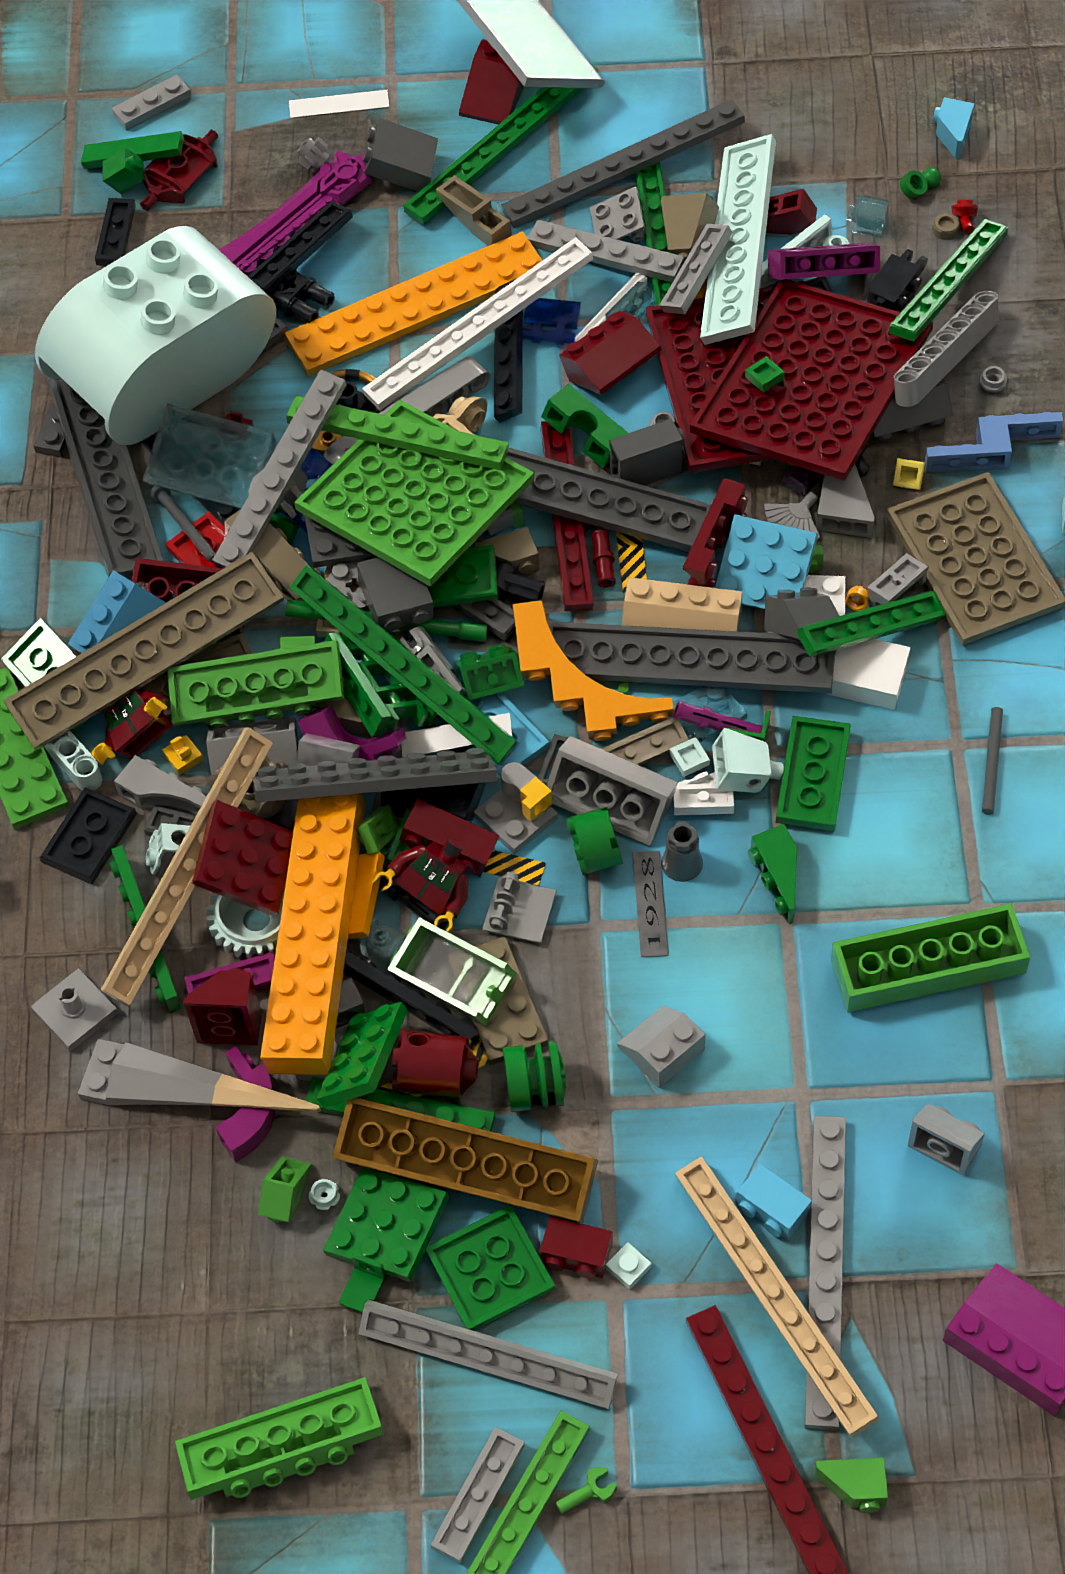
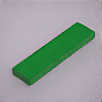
(146, 147)

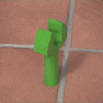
(588, 1491)

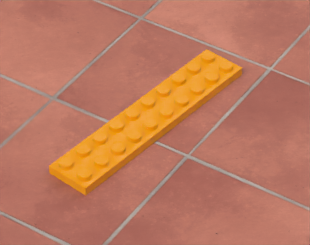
(410, 304)

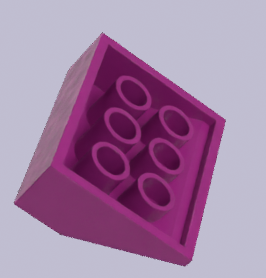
(1014, 1337)

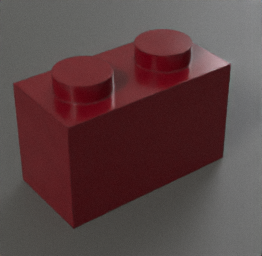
(576, 1247)

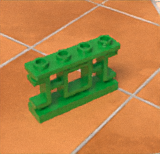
(368, 697)

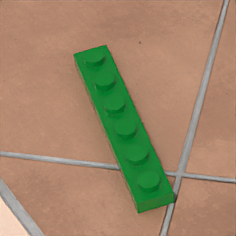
(871, 623)
(130, 892)
(451, 1112)

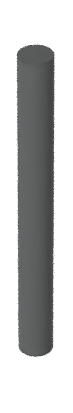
(992, 760)

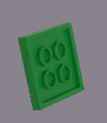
(387, 1222)
(489, 1268)

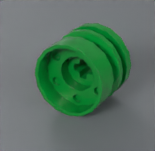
(534, 1076)

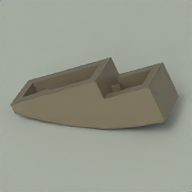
(474, 211)

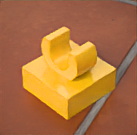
(182, 754)

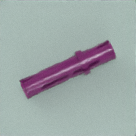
(710, 719)

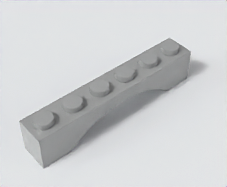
(147, 786)

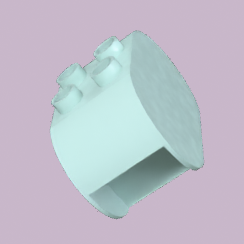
(156, 331)

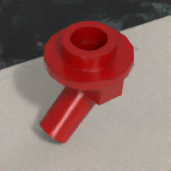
(965, 210)

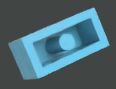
(773, 1202)

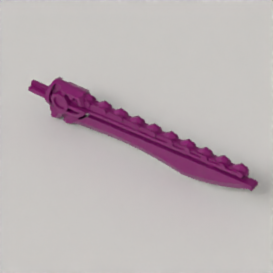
(335, 181)

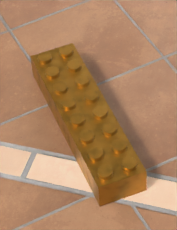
(466, 1159)

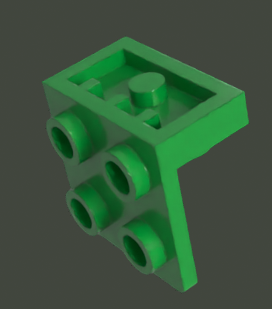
(490, 672)

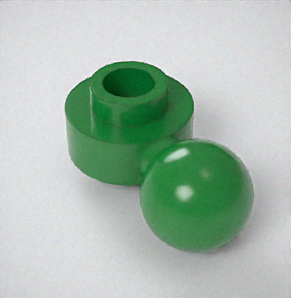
(916, 183)

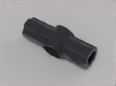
(517, 585)

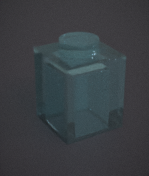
(868, 215)

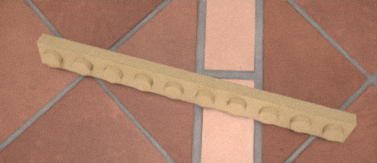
(177, 880)
(777, 1298)

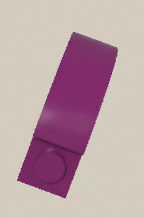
(326, 724)
(249, 1125)

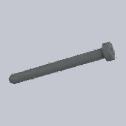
(162, 495)

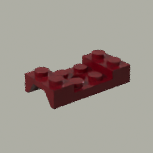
(713, 532)

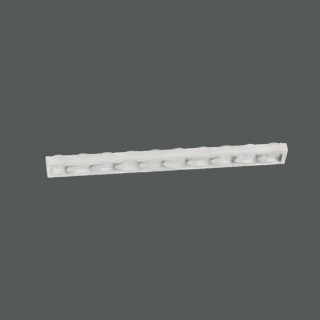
(477, 323)

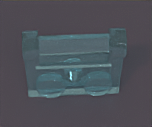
(718, 700)

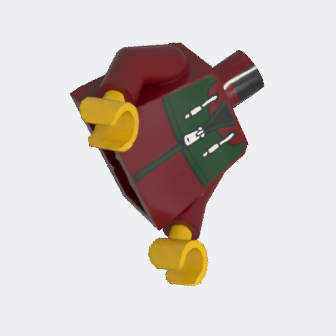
(133, 725)
(432, 877)

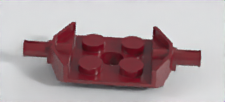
(171, 182)

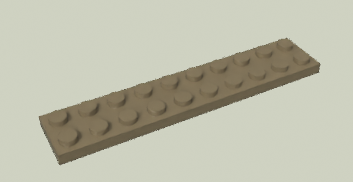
(143, 650)

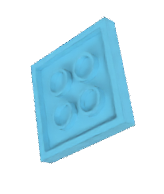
(765, 559)

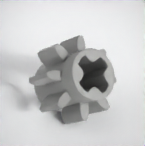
(313, 153)

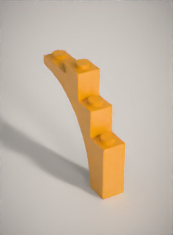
(603, 706)

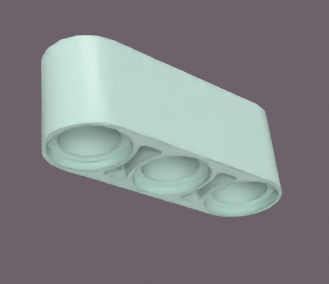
(77, 763)

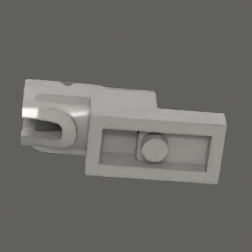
(430, 654)

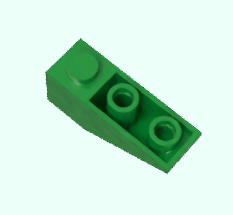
(777, 858)

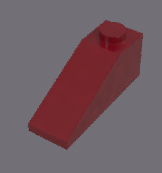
(790, 213)

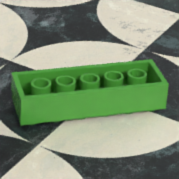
(930, 957)

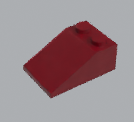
(490, 87)

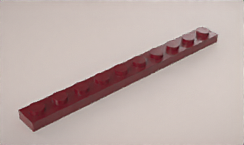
(764, 1443)

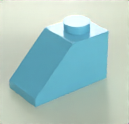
(953, 124)

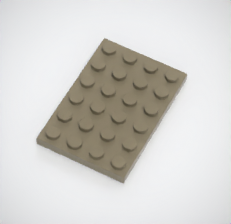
(976, 558)

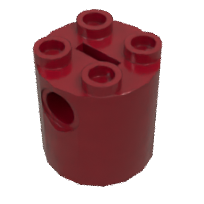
(433, 1064)

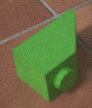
(283, 1189)
(855, 1481)

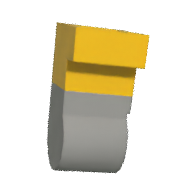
(527, 788)

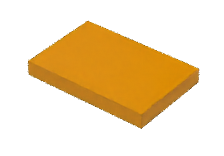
(365, 894)

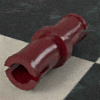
(603, 558)

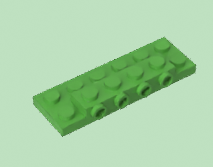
(256, 685)
(279, 1442)

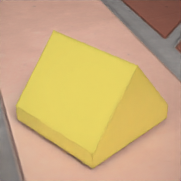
(908, 474)

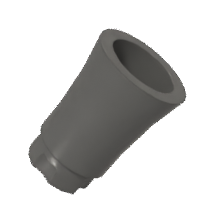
(682, 853)

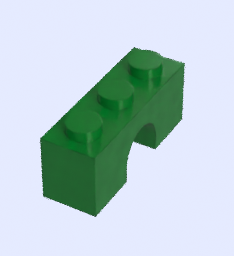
(572, 410)

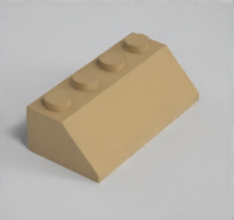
(680, 606)

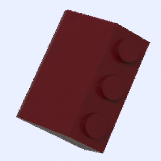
(609, 353)
(225, 1009)

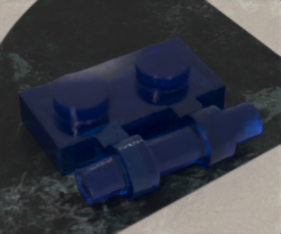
(551, 313)

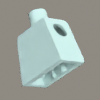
(743, 763)

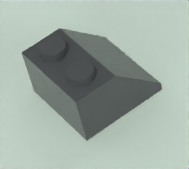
(791, 610)

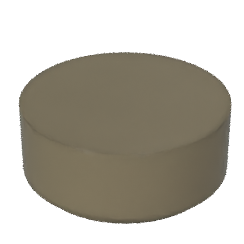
(945, 226)

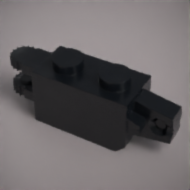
(896, 281)

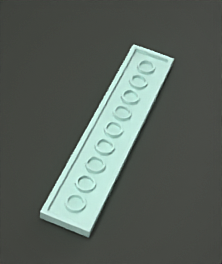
(744, 206)

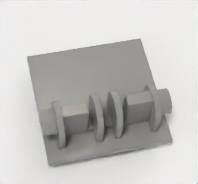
(619, 216)
(519, 909)

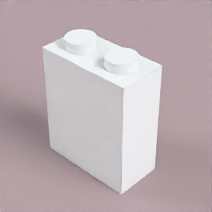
(870, 672)

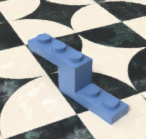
(993, 442)

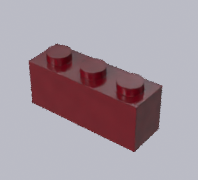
(435, 825)

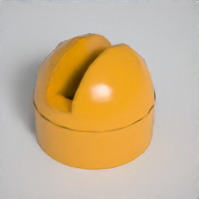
(861, 602)

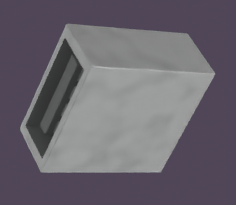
(316, 748)

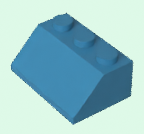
(113, 609)

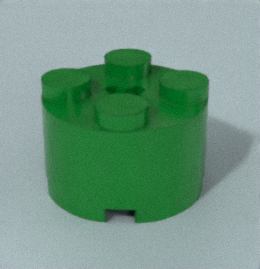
(594, 841)

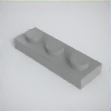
(151, 102)

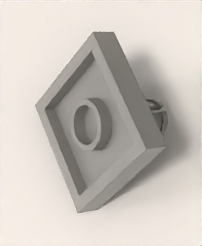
(74, 1009)

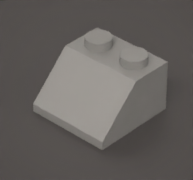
(663, 1044)
(945, 1138)

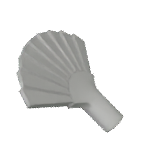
(793, 514)

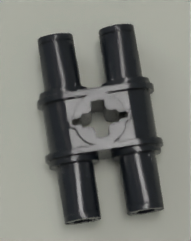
(294, 291)

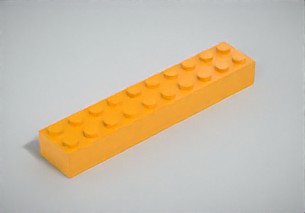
(313, 936)

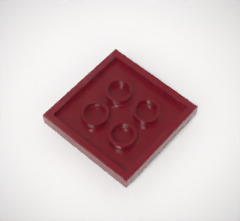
(244, 858)

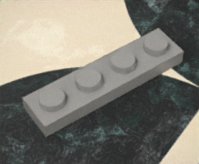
(695, 268)
(477, 1495)

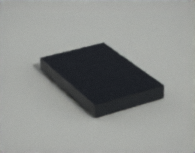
(88, 835)

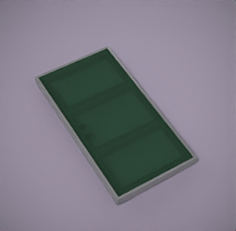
(532, 43)

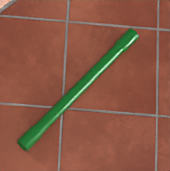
(462, 630)

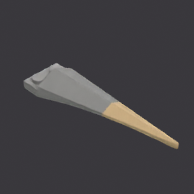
(143, 1077)

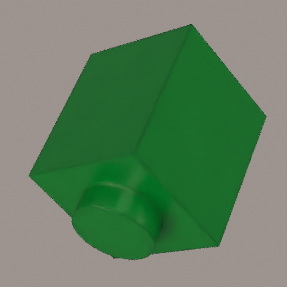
(123, 170)

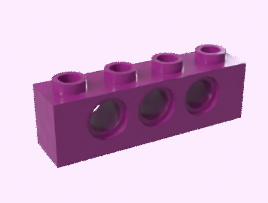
(823, 261)

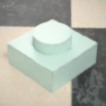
(689, 757)
(628, 1266)

